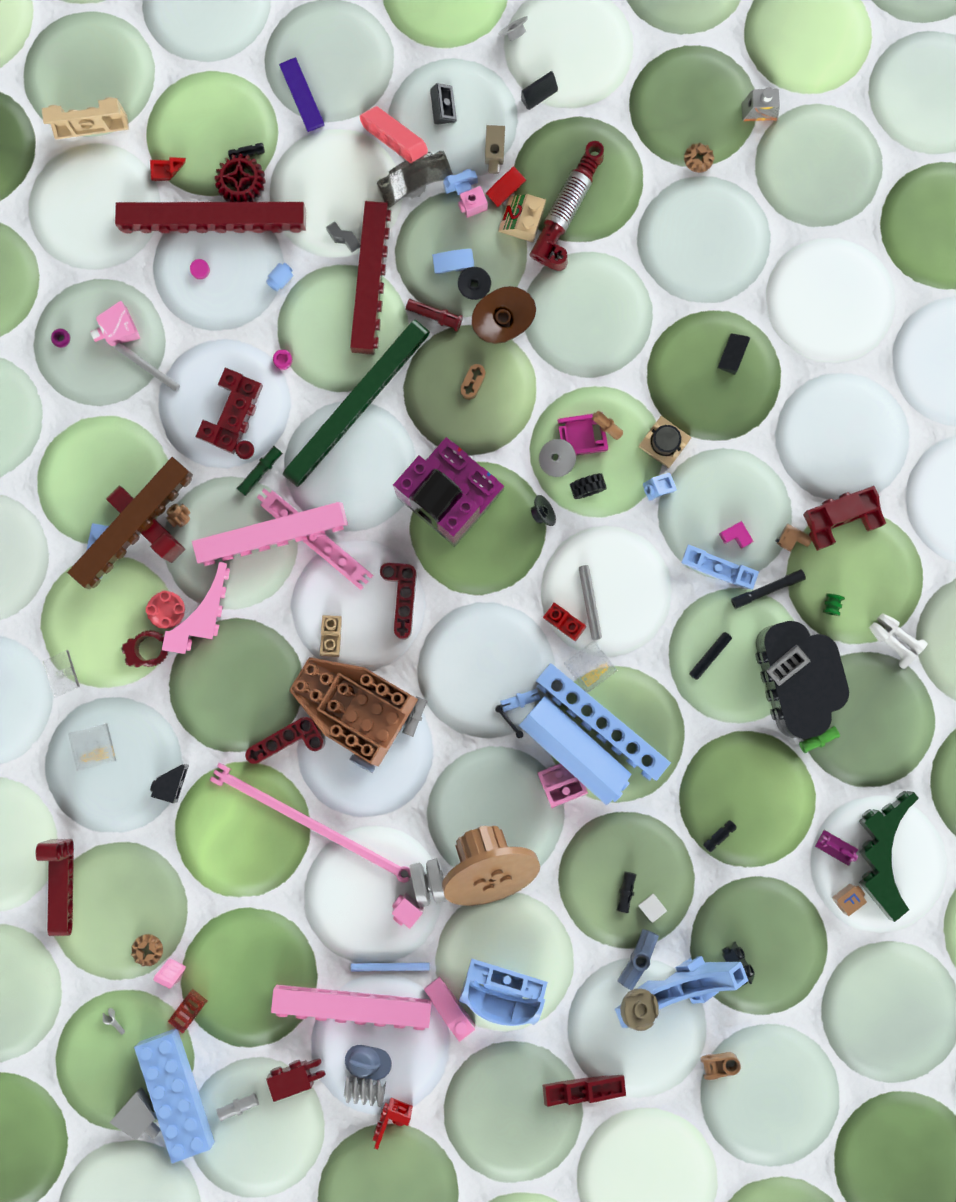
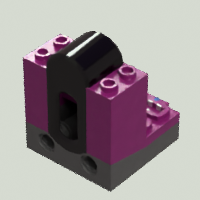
(448, 490)

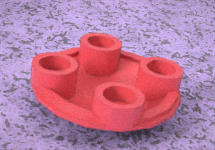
(165, 609)

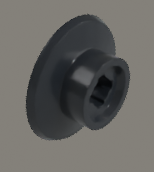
(476, 275)
(543, 511)

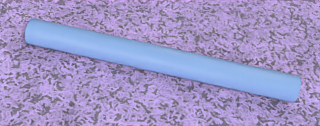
(362, 967)

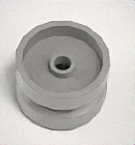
(427, 883)

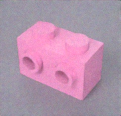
(406, 910)

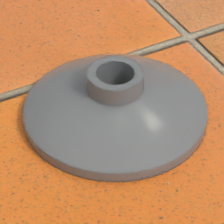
(565, 461)

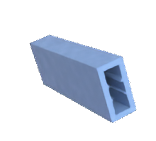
(576, 751)

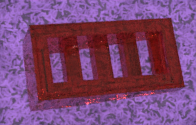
(196, 998)

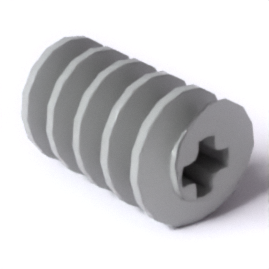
(364, 1091)

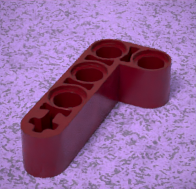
(402, 601)
(282, 742)

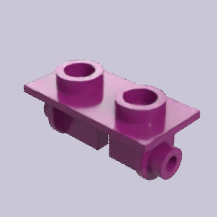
(837, 848)

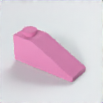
(450, 1009)

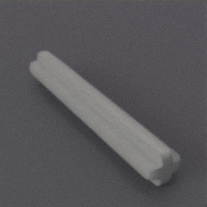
(590, 602)

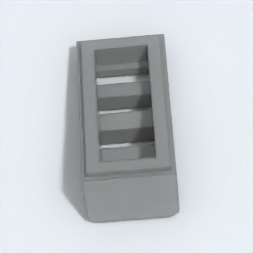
(799, 665)

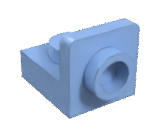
(659, 486)

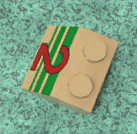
(522, 216)

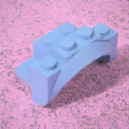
(502, 994)

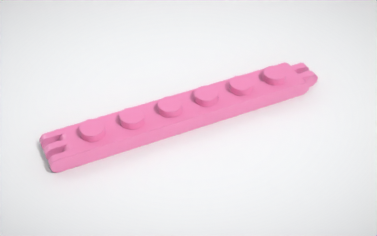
(321, 545)

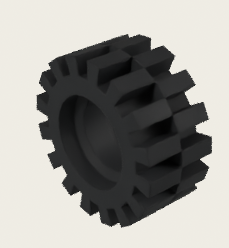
(588, 486)

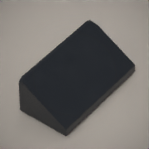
(539, 90)
(443, 104)
(733, 353)

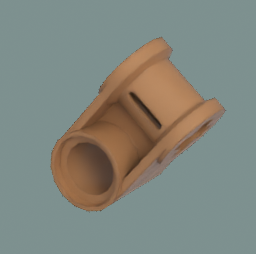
(718, 1065)

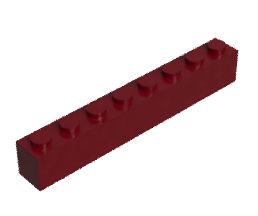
(369, 277)

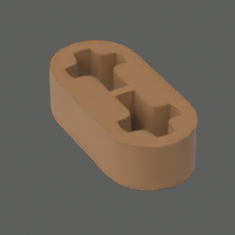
(476, 383)

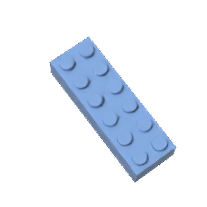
(174, 1095)

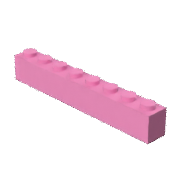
(269, 533)
(351, 1006)

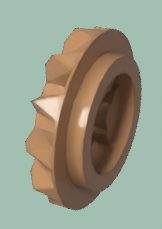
(695, 164)
(154, 945)

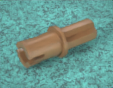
(607, 425)

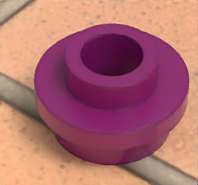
(55, 338)

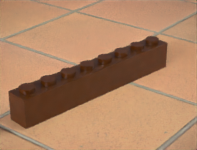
(130, 524)

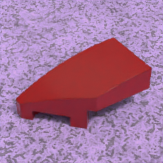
(165, 169)

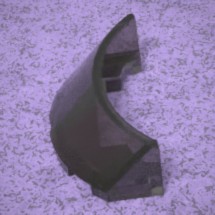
(412, 176)

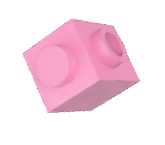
(473, 202)

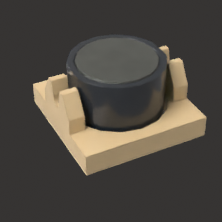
(665, 441)

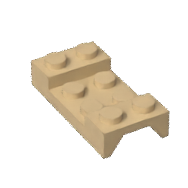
(75, 123)

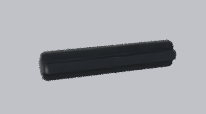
(710, 656)

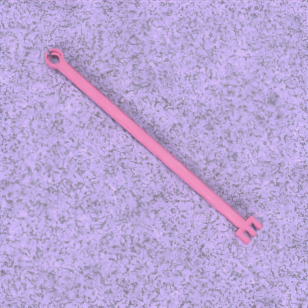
(308, 822)

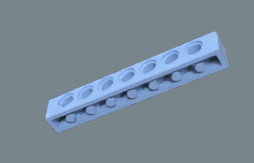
(658, 762)

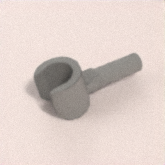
(111, 1020)

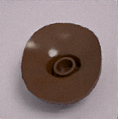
(503, 314)

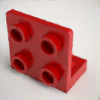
(398, 1112)

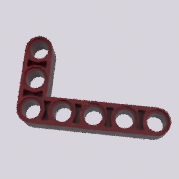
(162, 541)
(60, 884)

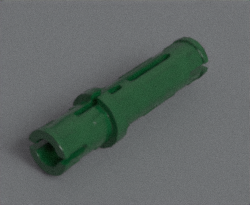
(261, 468)

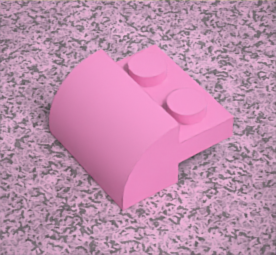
(560, 785)

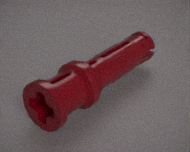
(443, 317)

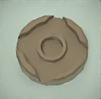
(639, 1009)

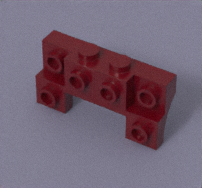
(235, 414)
(837, 512)

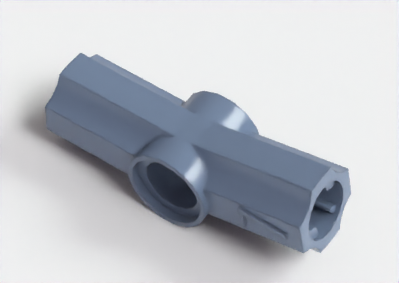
(633, 971)

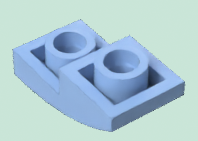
(453, 260)

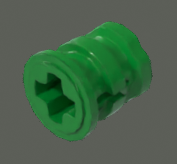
(833, 604)

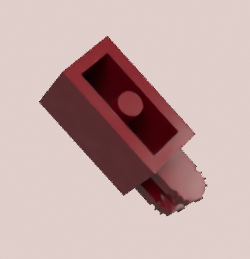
(293, 1078)

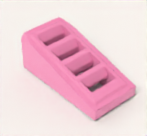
(170, 973)

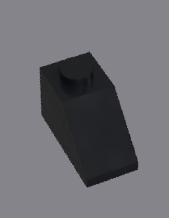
(169, 785)

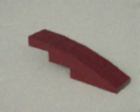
(584, 1089)

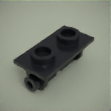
(737, 954)

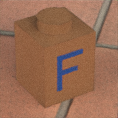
(850, 899)

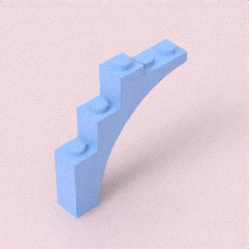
(687, 984)

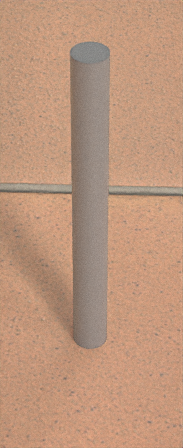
(146, 366)

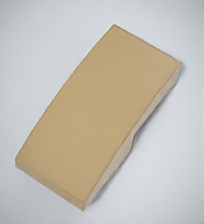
(330, 636)

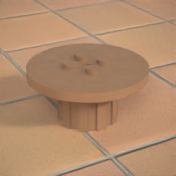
(488, 868)

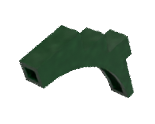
(878, 854)

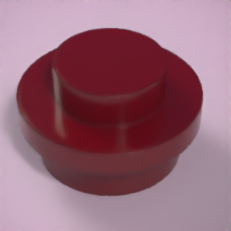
(244, 449)

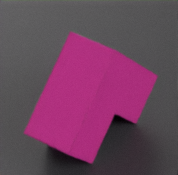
(737, 532)

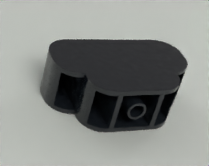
(808, 697)

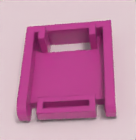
(580, 434)

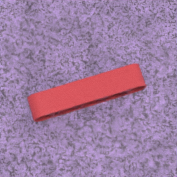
(393, 134)

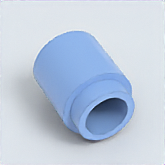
(279, 276)

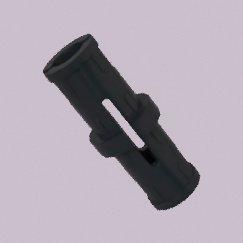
(626, 892)

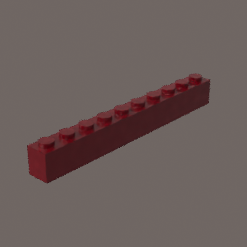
(210, 217)

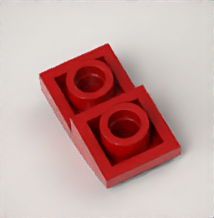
(506, 186)
(564, 622)

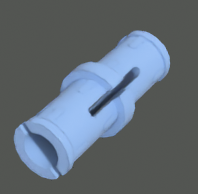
(520, 700)

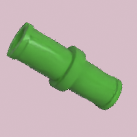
(819, 741)

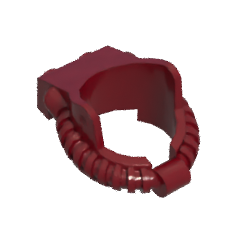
(132, 654)

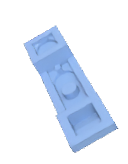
(719, 568)

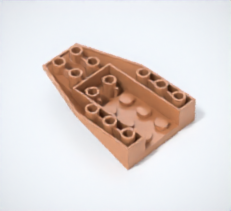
(353, 706)

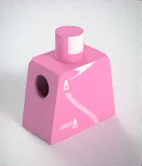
(115, 326)

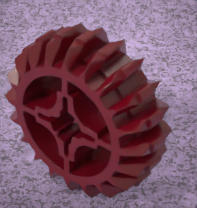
(254, 182)

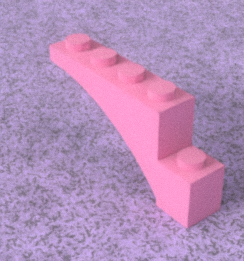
(203, 620)

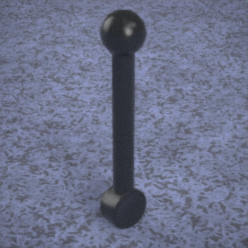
(519, 734)

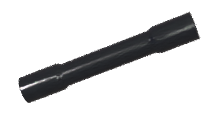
(748, 597)

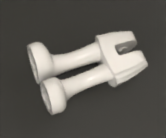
(891, 626)

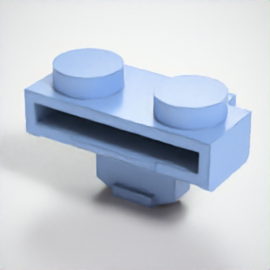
(460, 182)

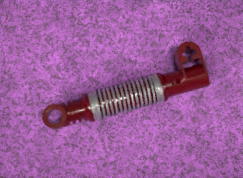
(558, 221)

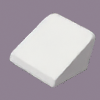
(652, 908)

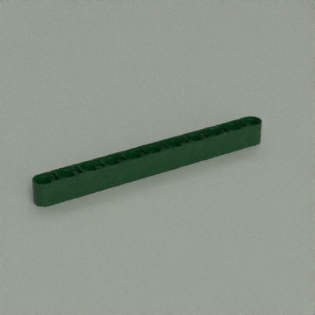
(356, 403)

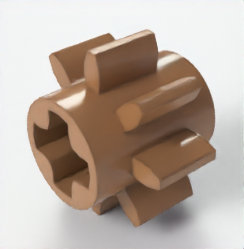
(178, 515)

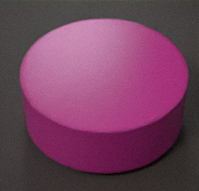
(199, 269)
(282, 359)

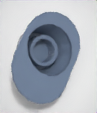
(368, 1062)

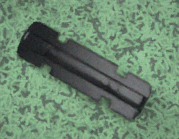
(247, 150)
(720, 836)

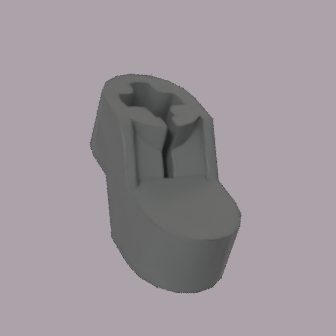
(343, 237)

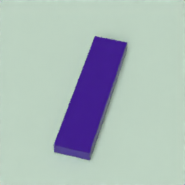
(301, 94)

